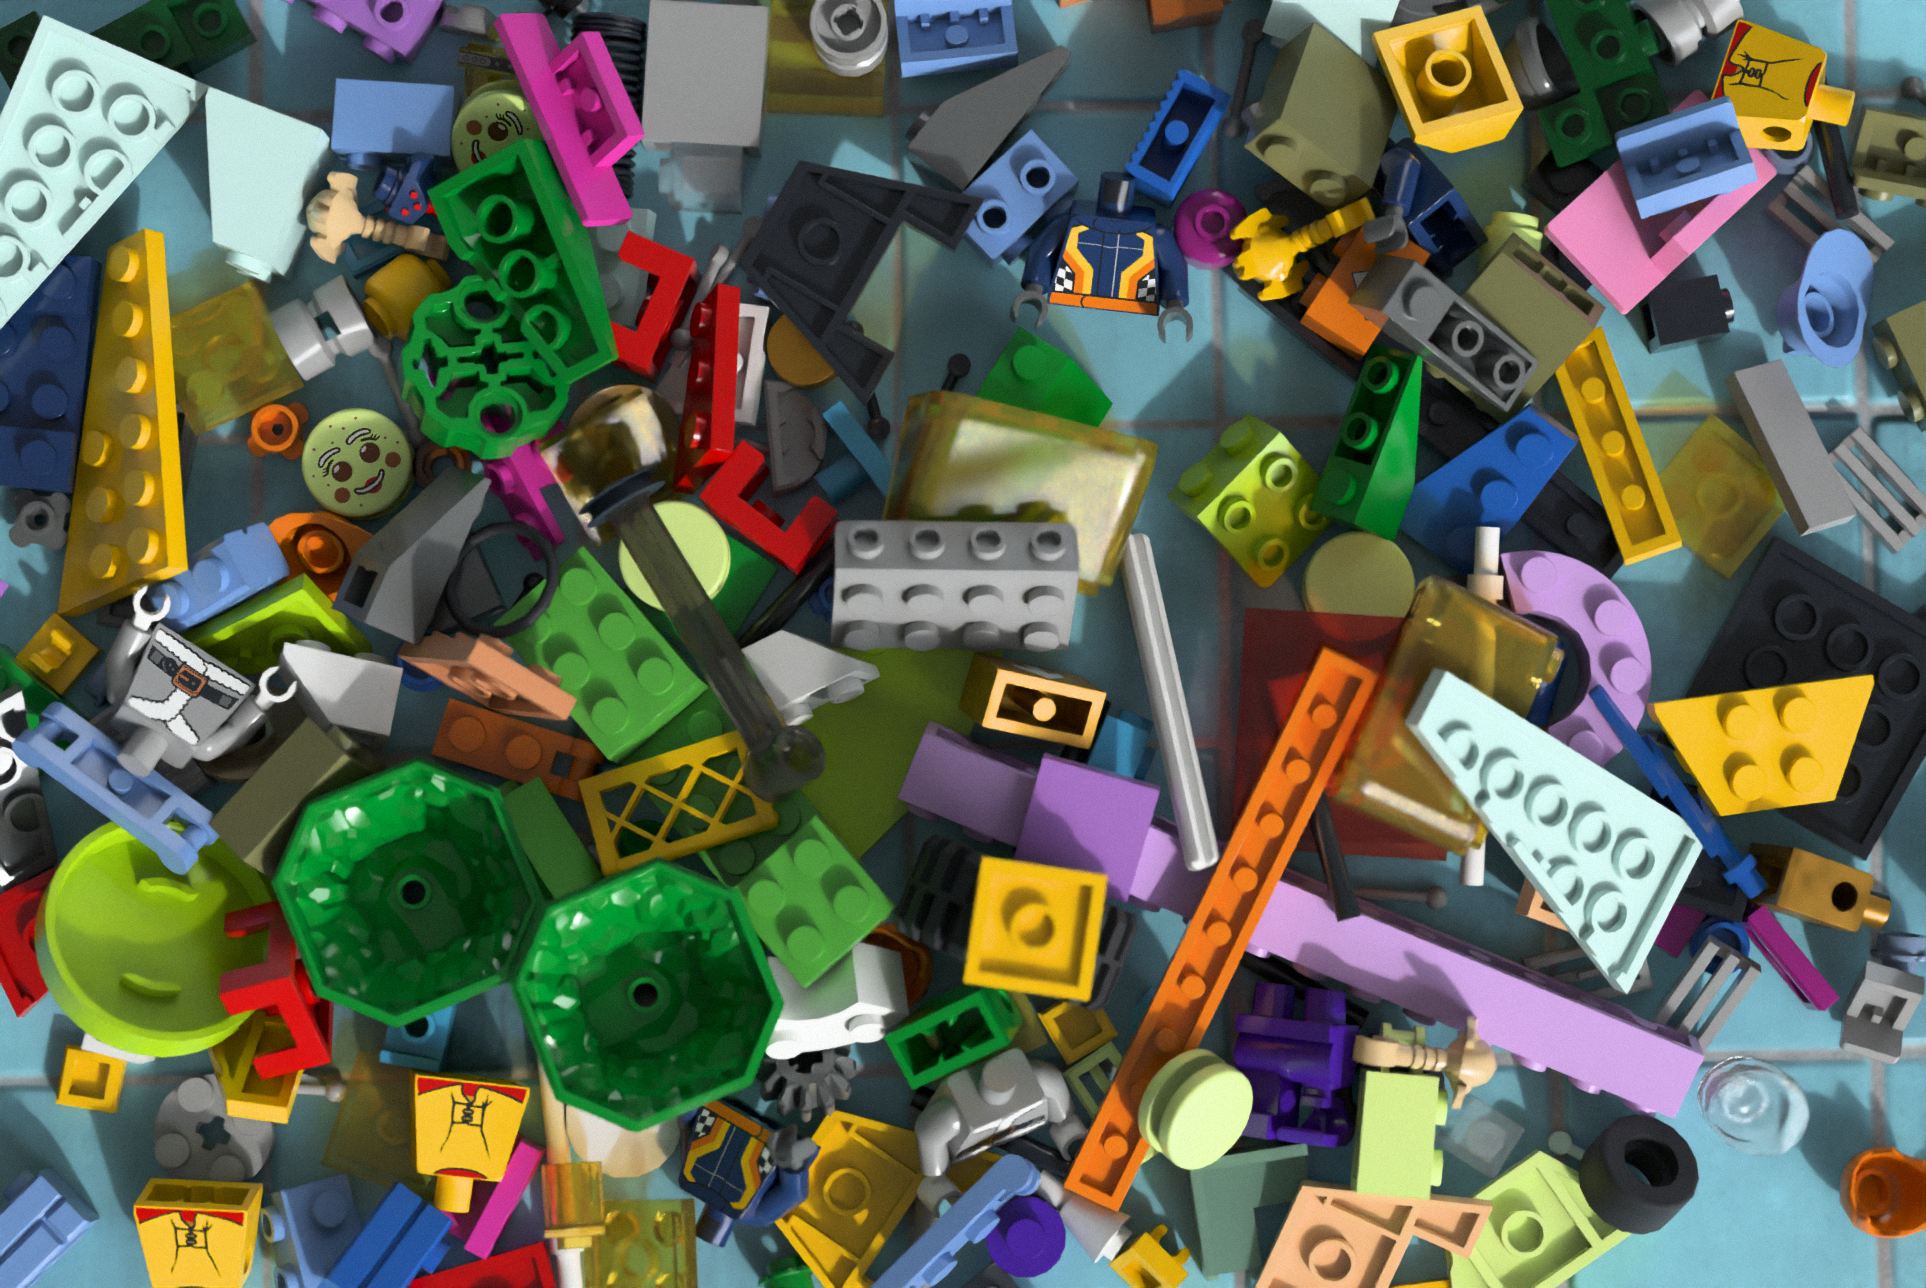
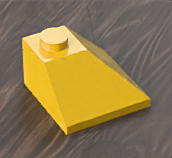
(1449, 80)

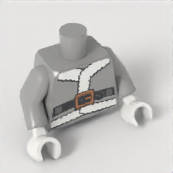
(177, 697)
(986, 1109)

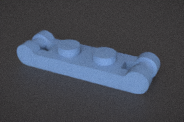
(133, 802)
(969, 1218)

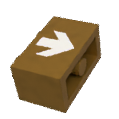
(1031, 700)

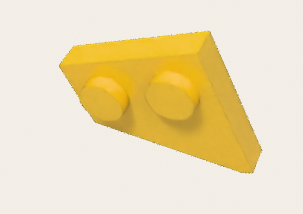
(238, 1079)

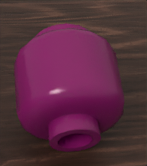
(1204, 228)

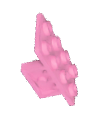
(1631, 254)

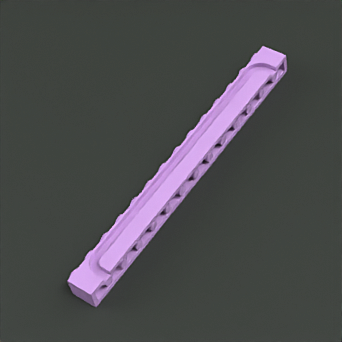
(1374, 953)

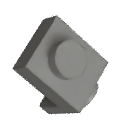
(1879, 1011)

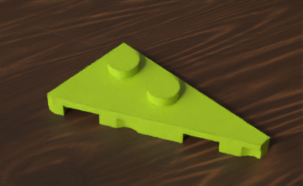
(255, 632)

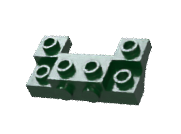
(172, 33)
(1613, 73)

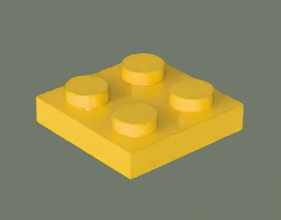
(1034, 928)

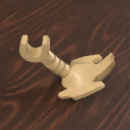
(336, 217)
(1465, 1061)

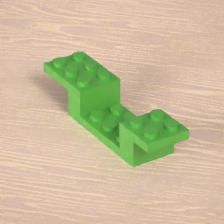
(648, 699)

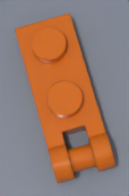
(513, 748)

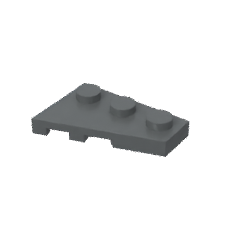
(24, 820)

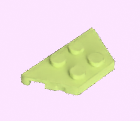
(1535, 1230)

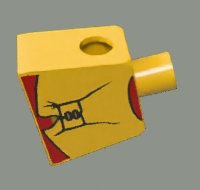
(1778, 88)
(462, 1130)
(198, 1231)

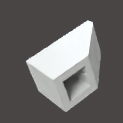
(806, 674)
(343, 689)

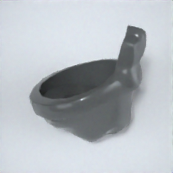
(1538, 65)

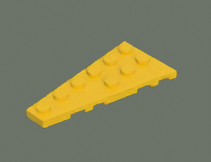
(128, 475)

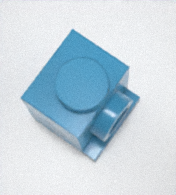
(1123, 746)
(423, 1052)

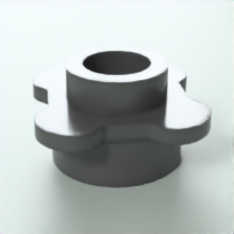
(52, 532)

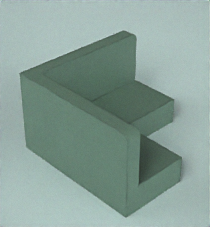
(1225, 1199)

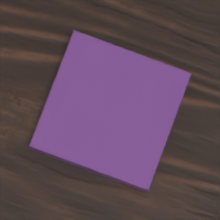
(1087, 822)

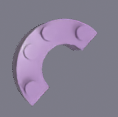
(1602, 633)

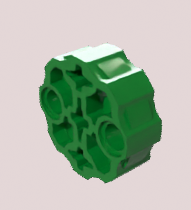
(452, 348)

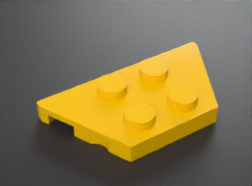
(1767, 742)

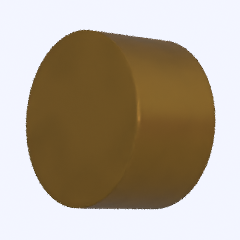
(795, 359)

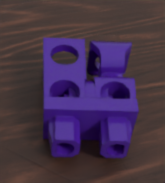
(1287, 1053)

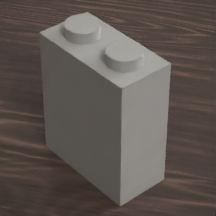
(706, 74)

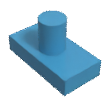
(858, 464)

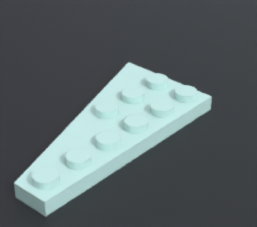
(73, 142)
(1578, 833)

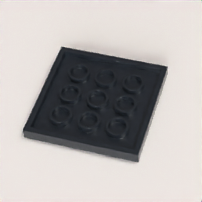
(1816, 624)

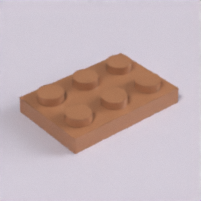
(488, 675)

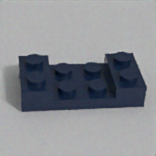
(47, 378)

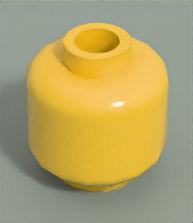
(398, 291)

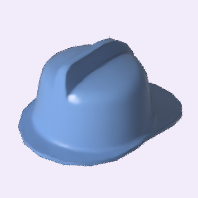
(1829, 303)

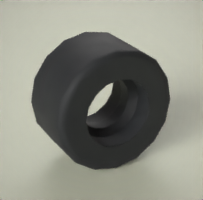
(1618, 1194)

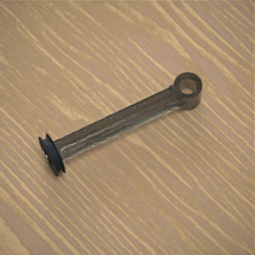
(779, 755)

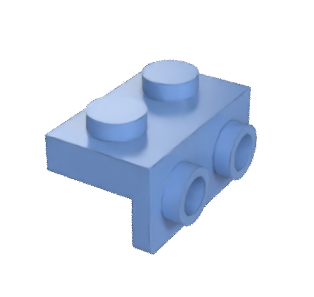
(954, 36)
(1685, 157)
(308, 1228)

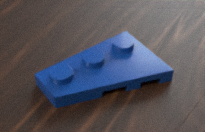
(1486, 485)

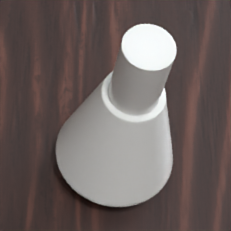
(1092, 1224)

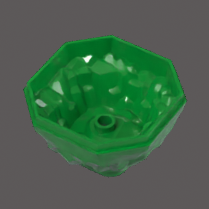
(348, 878)
(710, 984)

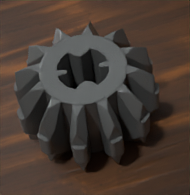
(818, 1089)

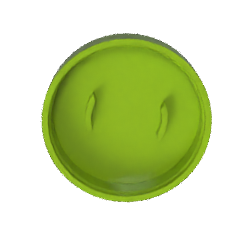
(144, 948)

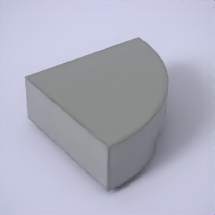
(467, 21)

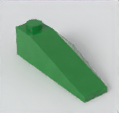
(532, 252)
(1043, 381)

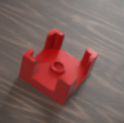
(675, 285)
(728, 498)
(279, 988)

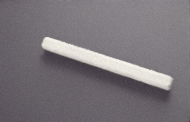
(1168, 705)

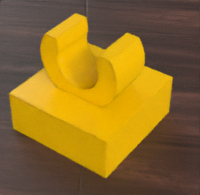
(60, 654)
(1148, 1265)

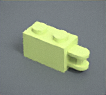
(1397, 1127)

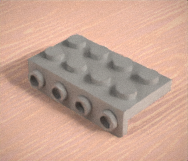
(953, 585)

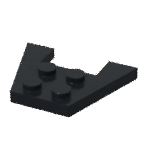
(826, 246)

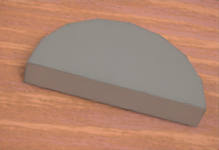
(794, 436)

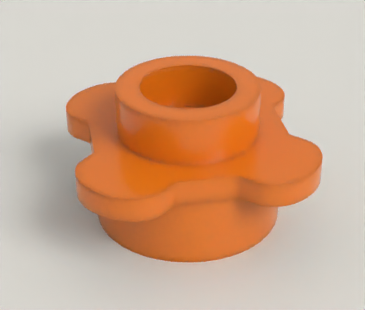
(289, 442)

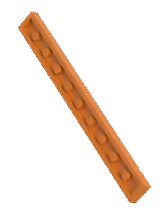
(1224, 917)

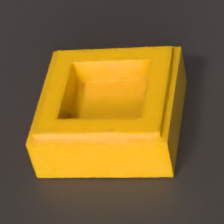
(1076, 1029)
(90, 1080)

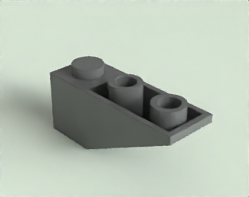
(1443, 329)
(408, 562)

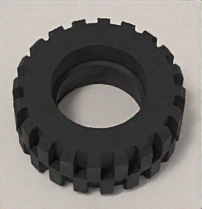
(940, 908)

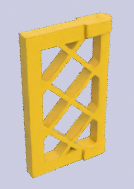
(640, 776)

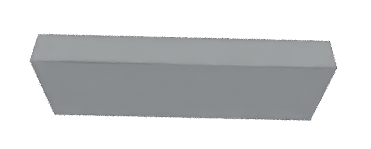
(1790, 447)

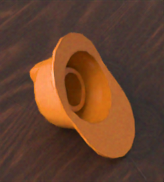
(319, 546)

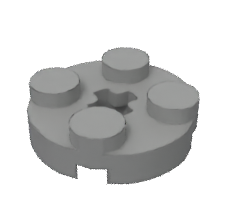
(182, 1147)

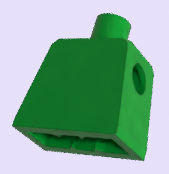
(968, 1025)

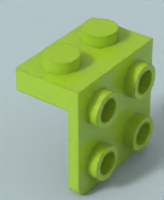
(1253, 499)

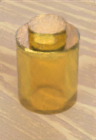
(573, 1203)

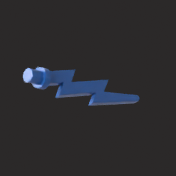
(1693, 809)

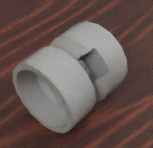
(1683, 23)
(849, 35)
(306, 338)

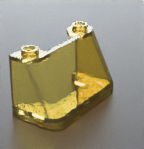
(1009, 464)
(1390, 768)

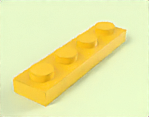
(1616, 451)

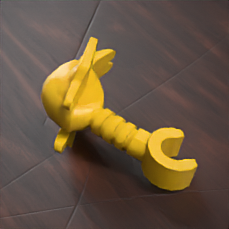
(1271, 254)

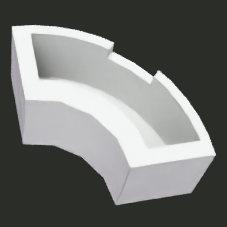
(843, 1006)

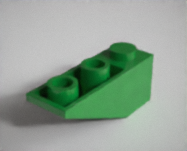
(1375, 448)

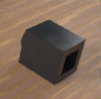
(1686, 314)

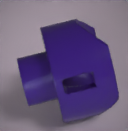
(1027, 1237)

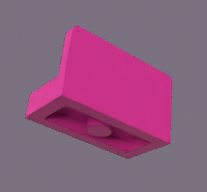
(495, 1202)

